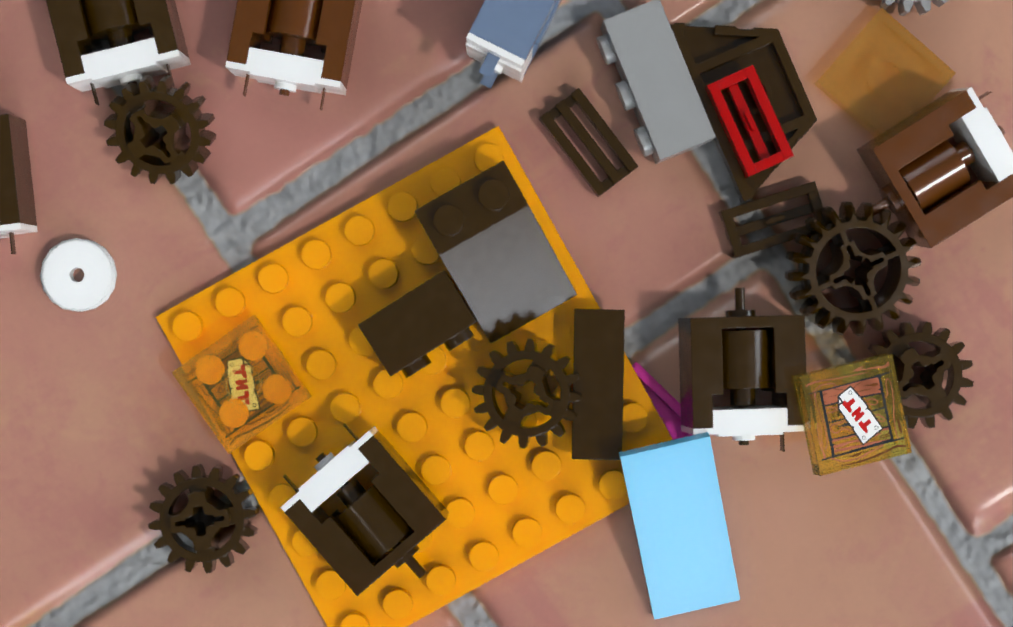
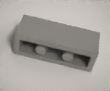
(655, 82)

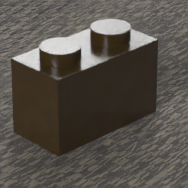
(419, 324)

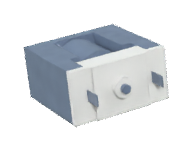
(508, 36)

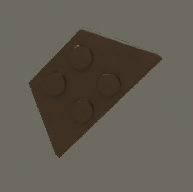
(723, 50)

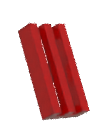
(767, 113)

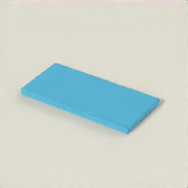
(680, 525)

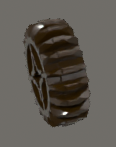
(890, 254)

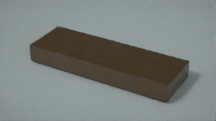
(600, 362)

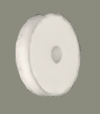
(58, 273)

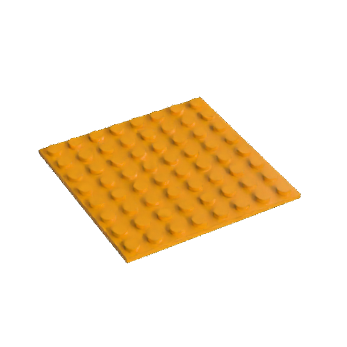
(498, 496)

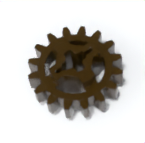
(150, 113)
(935, 363)
(517, 413)
(202, 495)

